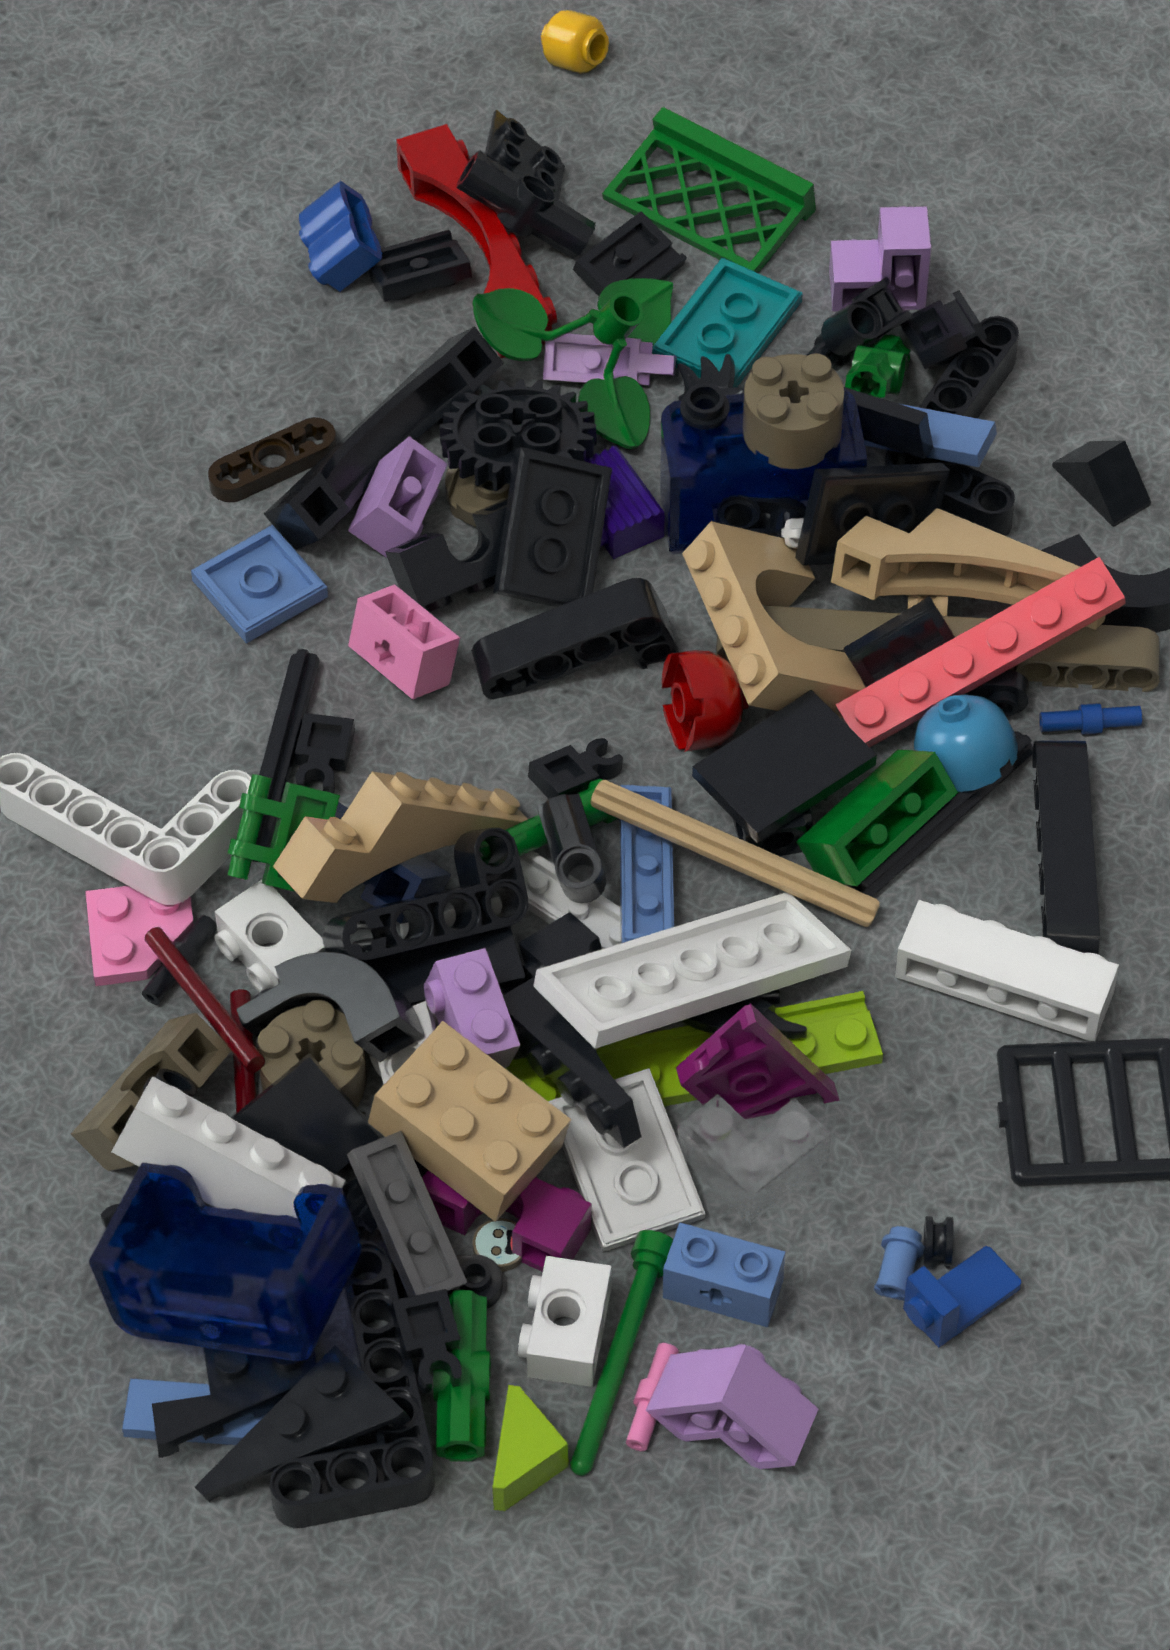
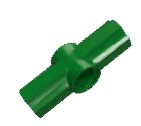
(879, 368)
(463, 1407)

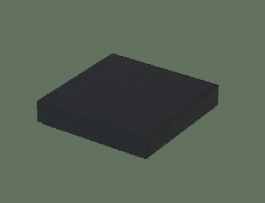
(309, 1116)

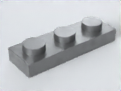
(406, 1216)

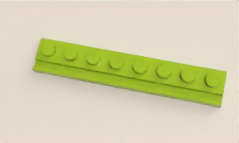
(837, 1040)

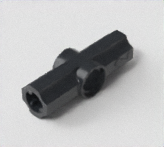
(526, 205)

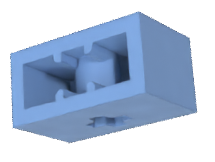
(723, 1274)

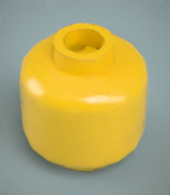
(574, 41)

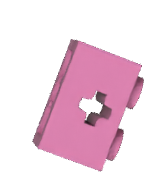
(403, 641)

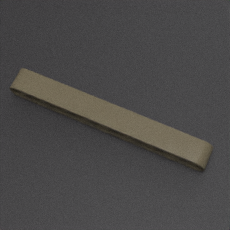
(1101, 657)

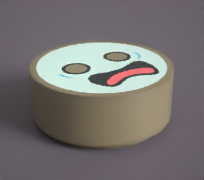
(495, 1241)

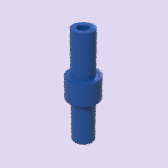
(1090, 718)

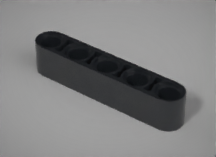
(1066, 845)

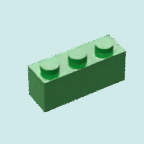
(877, 816)

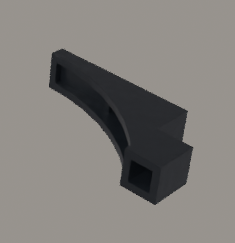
(556, 1046)

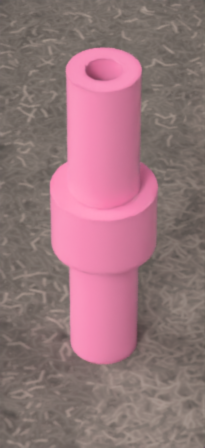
(643, 1422)

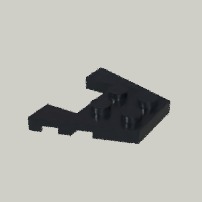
(236, 1386)

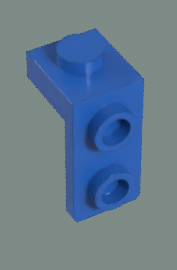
(960, 1296)

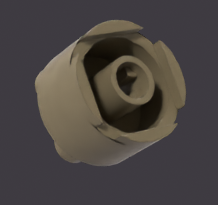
(793, 409)
(324, 1035)

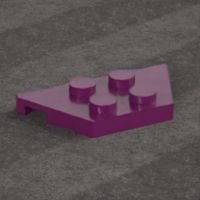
(752, 1068)

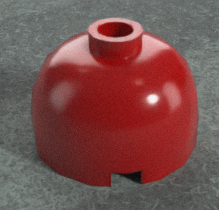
(704, 699)

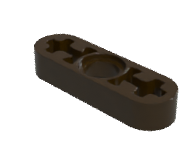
(278, 444)

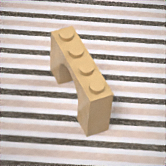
(735, 577)

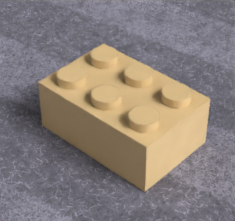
(469, 1120)

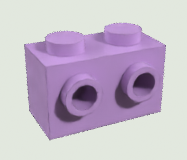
(398, 497)
(469, 1000)

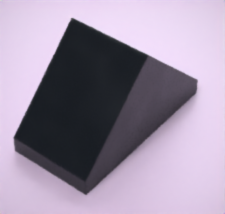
(1106, 479)

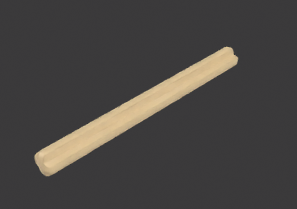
(735, 853)

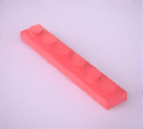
(982, 652)

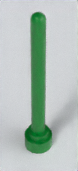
(649, 1258)

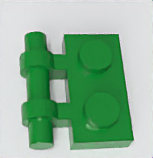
(295, 805)

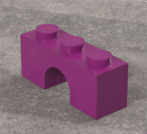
(549, 1218)

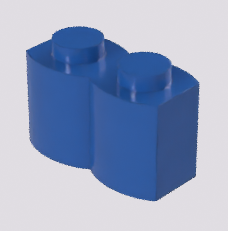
(339, 237)

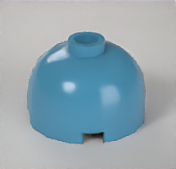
(969, 739)

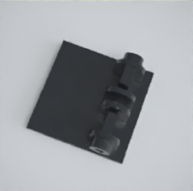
(521, 154)

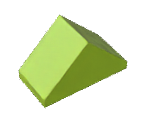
(527, 1451)

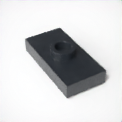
(899, 641)

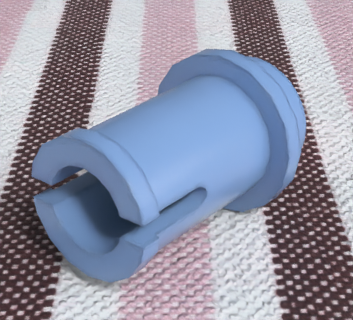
(901, 1250)

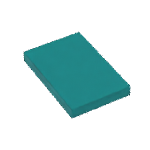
(731, 315)

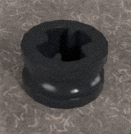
(938, 1241)

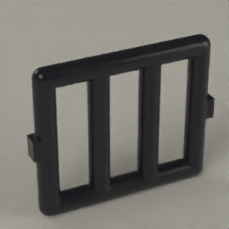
(1061, 1056)

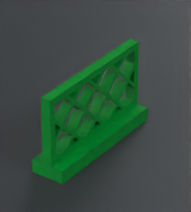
(736, 170)

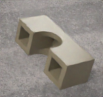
(180, 1045)

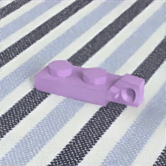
(585, 358)

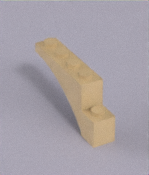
(944, 559)
(385, 826)

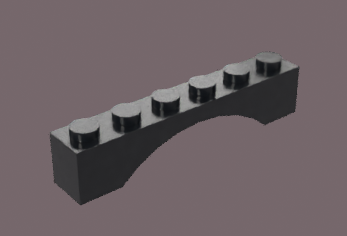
(410, 410)

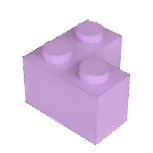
(899, 254)
(736, 1399)

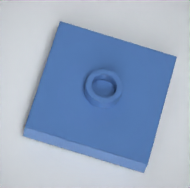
(259, 583)

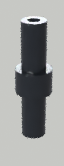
(189, 947)

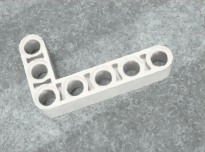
(154, 861)

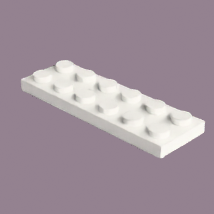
(691, 969)

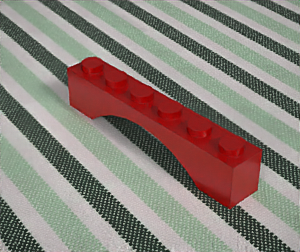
(431, 168)

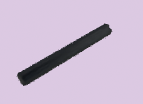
(285, 732)
(938, 825)

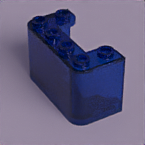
(715, 463)
(223, 1273)

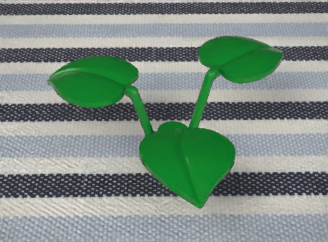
(627, 308)

